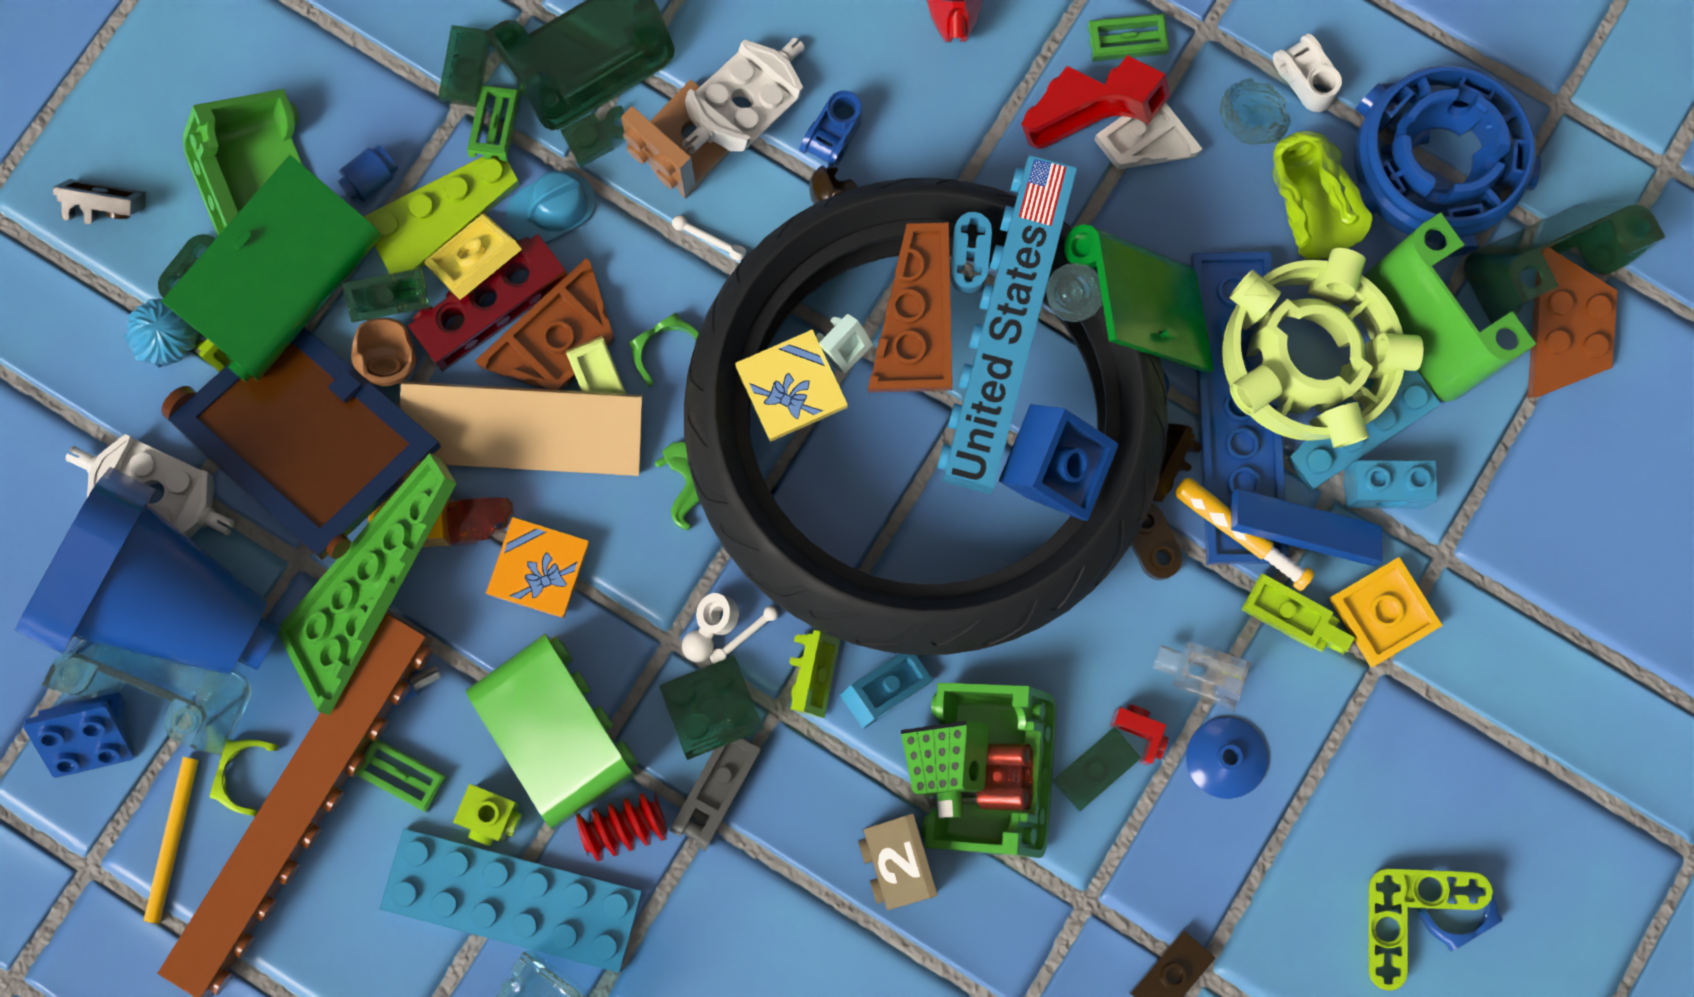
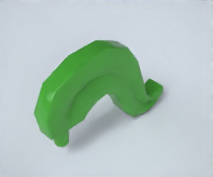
(676, 457)

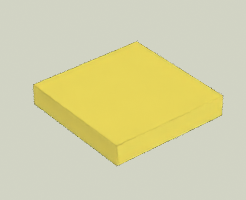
(472, 256)

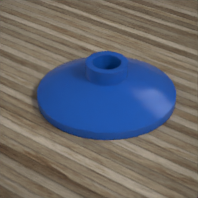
(1206, 760)

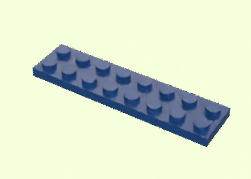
(1233, 445)

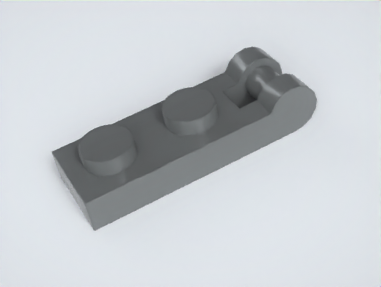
(715, 791)

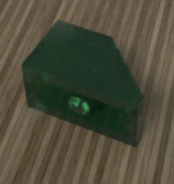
(386, 294)

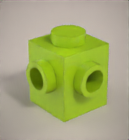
(487, 815)

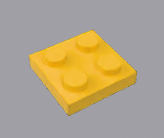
(1385, 612)

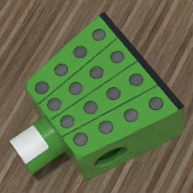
(947, 762)

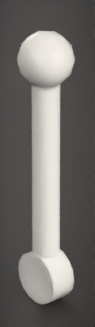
(736, 251)
(770, 614)

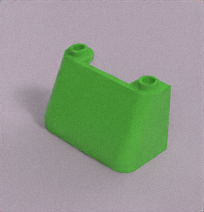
(237, 147)
(1016, 717)

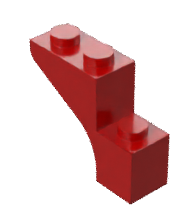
(1079, 101)

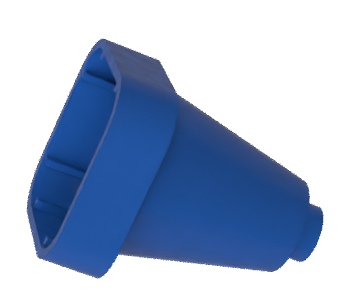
(144, 588)

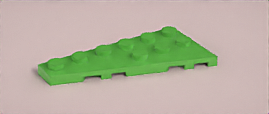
(347, 604)

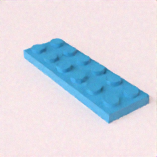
(511, 900)

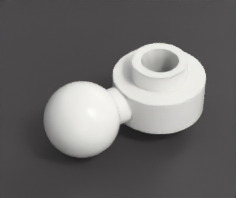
(698, 644)

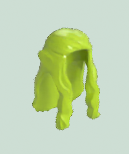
(1318, 195)

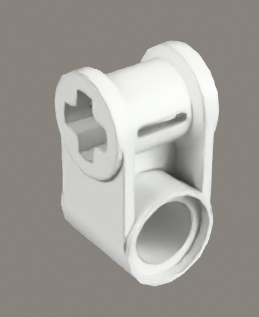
(1305, 66)

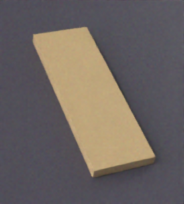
(529, 427)

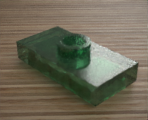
(464, 66)
(1096, 769)

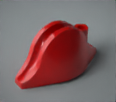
(955, 17)

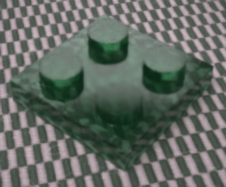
(711, 707)

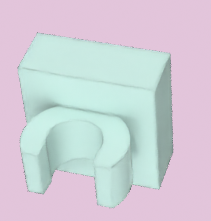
(845, 342)

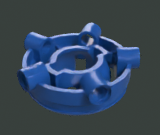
(1472, 104)

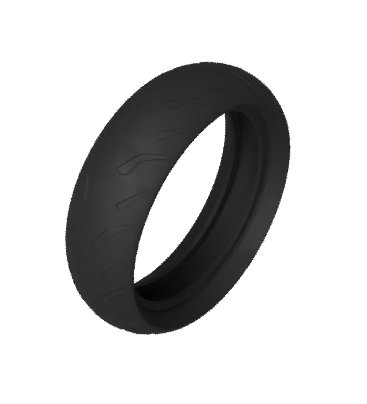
(802, 577)

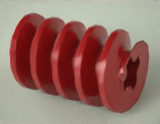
(622, 827)

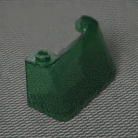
(583, 56)

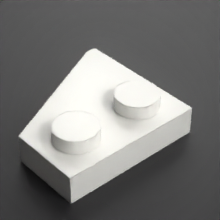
(1136, 144)

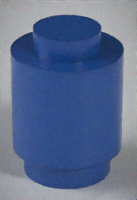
(367, 173)

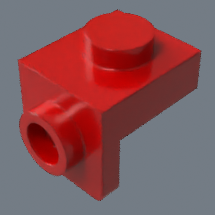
(1137, 722)

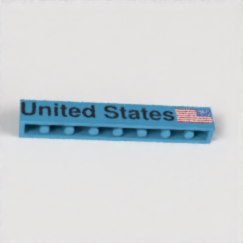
(1008, 326)

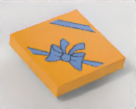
(538, 567)

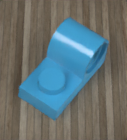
(885, 688)

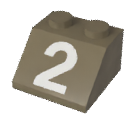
(897, 862)

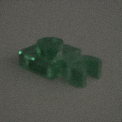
(590, 138)

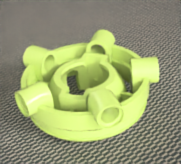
(1283, 384)

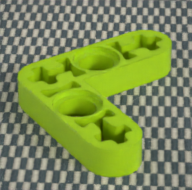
(1409, 897)

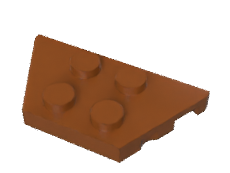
(561, 320)
(1570, 327)

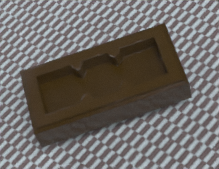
(1174, 969)

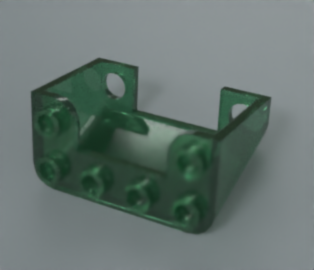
(1604, 233)

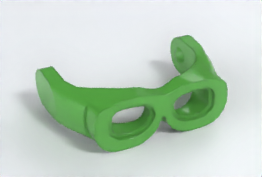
(639, 343)

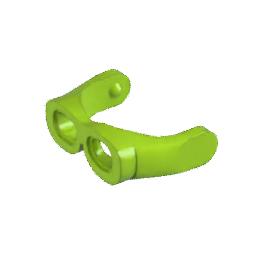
(219, 787)

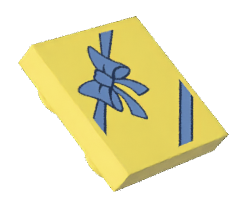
(791, 385)

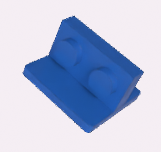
(81, 735)

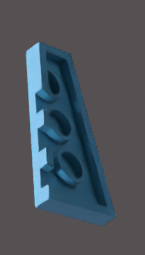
(1319, 461)

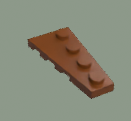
(917, 324)

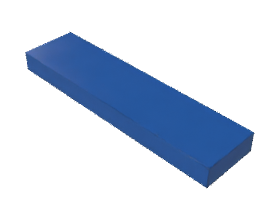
(1306, 527)

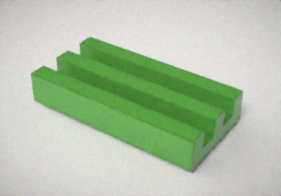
(1133, 51)
(490, 149)
(430, 790)

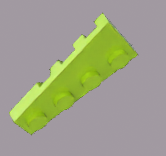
(438, 211)

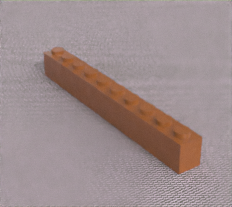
(294, 810)

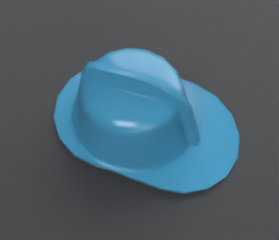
(550, 206)

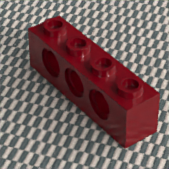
(482, 323)

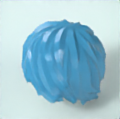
(159, 334)

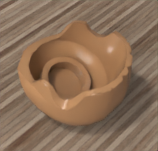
(383, 352)

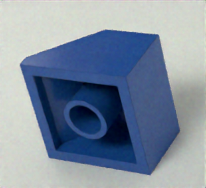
(1059, 461)

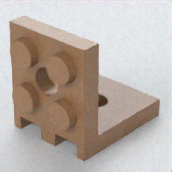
(661, 145)

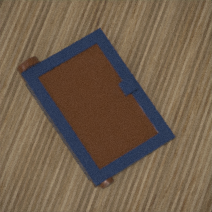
(304, 441)

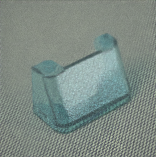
(203, 703)

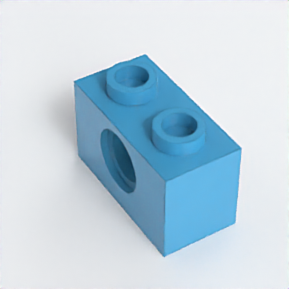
(1390, 484)

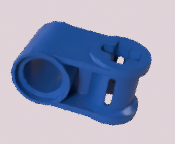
(830, 135)

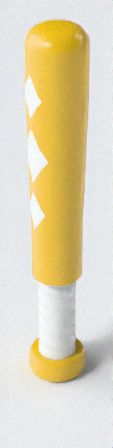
(1219, 515)

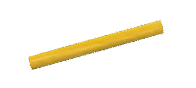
(171, 840)

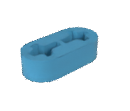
(980, 253)

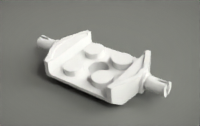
(752, 73)
(186, 488)

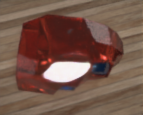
(477, 519)

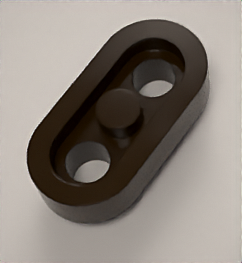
(1154, 540)

